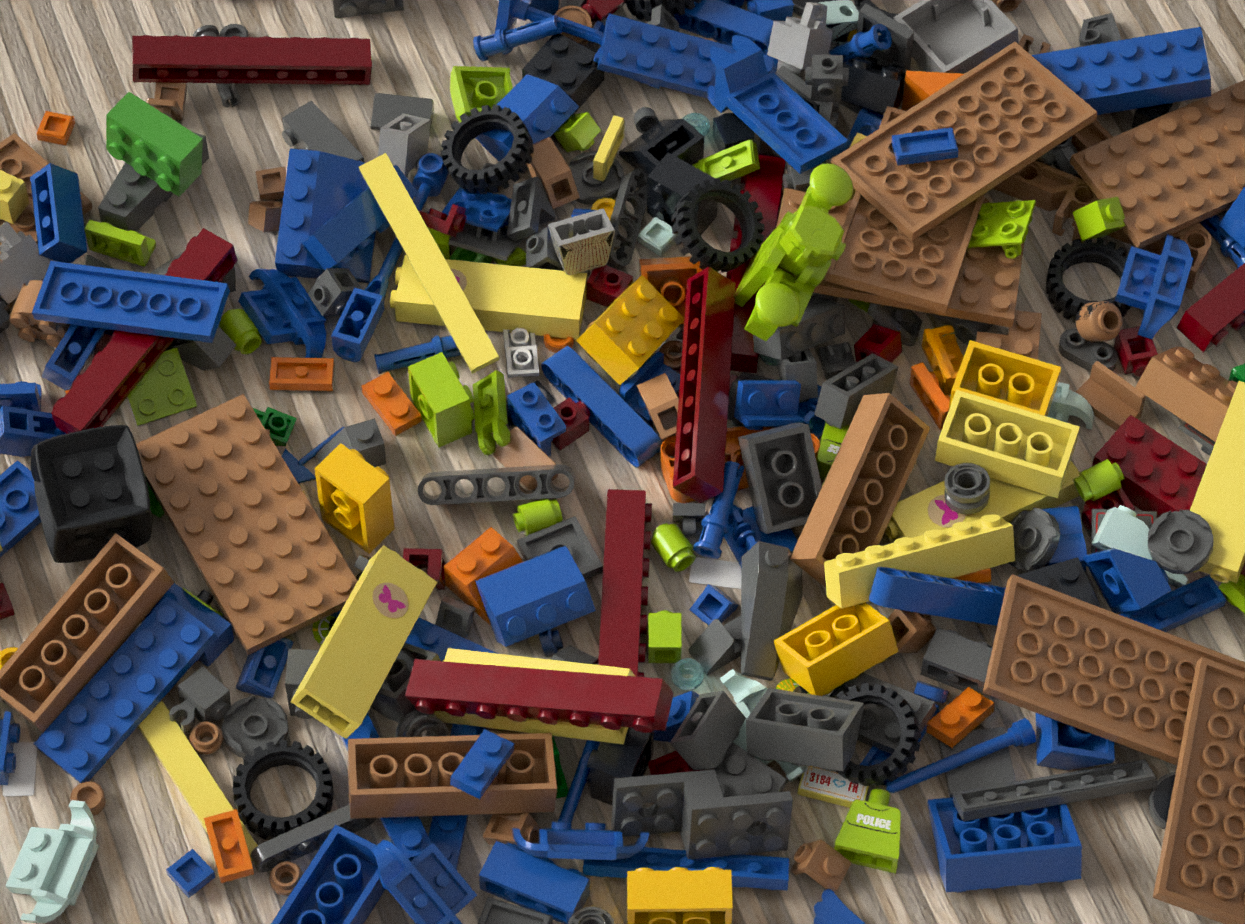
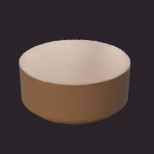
(90, 793)

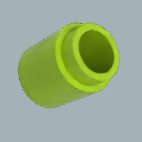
(240, 330)
(1098, 480)
(537, 515)
(673, 547)

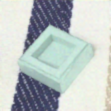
(657, 236)

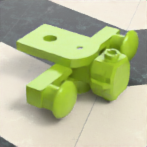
(801, 246)

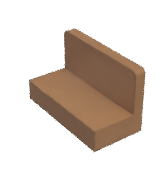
(1111, 396)

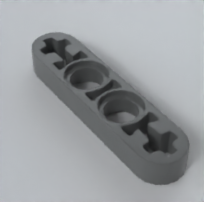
(631, 222)
(304, 839)

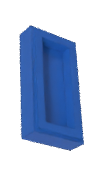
(924, 146)

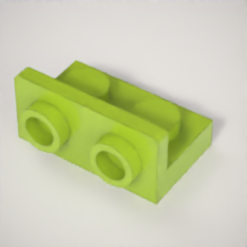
(119, 243)

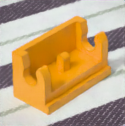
(943, 355)

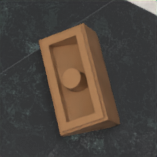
(521, 453)

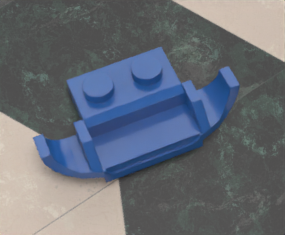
(1155, 283)
(285, 312)
(590, 843)
(425, 886)

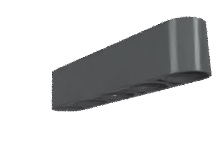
(483, 493)

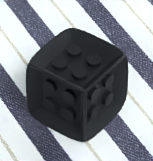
(89, 490)

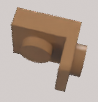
(501, 827)

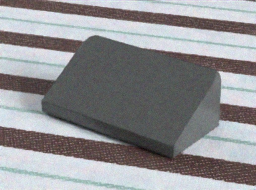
(389, 106)

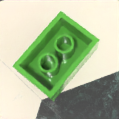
(153, 144)

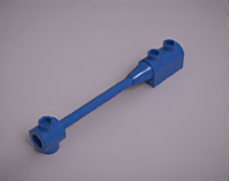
(367, 305)

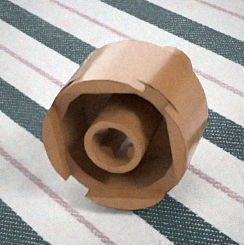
(28, 327)

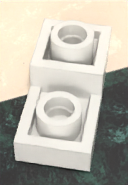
(520, 353)

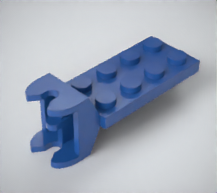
(771, 107)

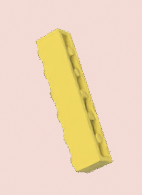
(942, 553)

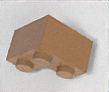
(1020, 339)

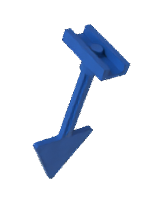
(512, 9)

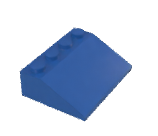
(314, 192)
(1004, 848)

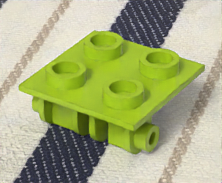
(1003, 225)
(162, 390)

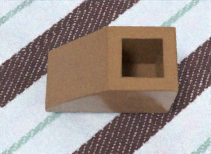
(554, 173)
(661, 404)

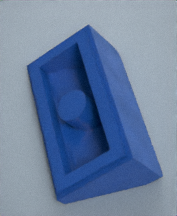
(264, 669)

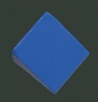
(713, 605)

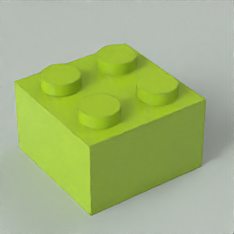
(441, 399)

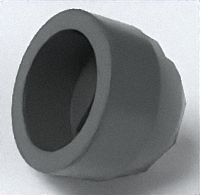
(645, 119)

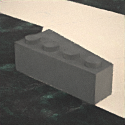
(134, 197)

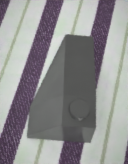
(768, 606)

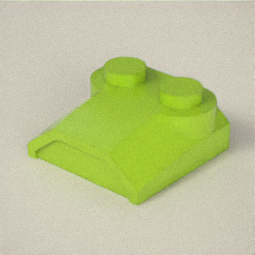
(477, 87)

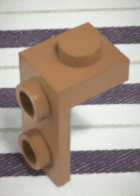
(170, 99)

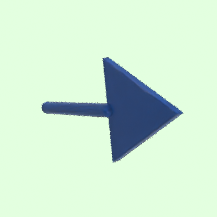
(297, 467)

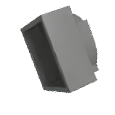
(956, 33)

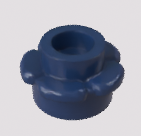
(551, 642)

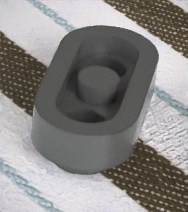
(1086, 352)

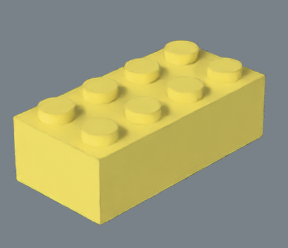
(1007, 443)

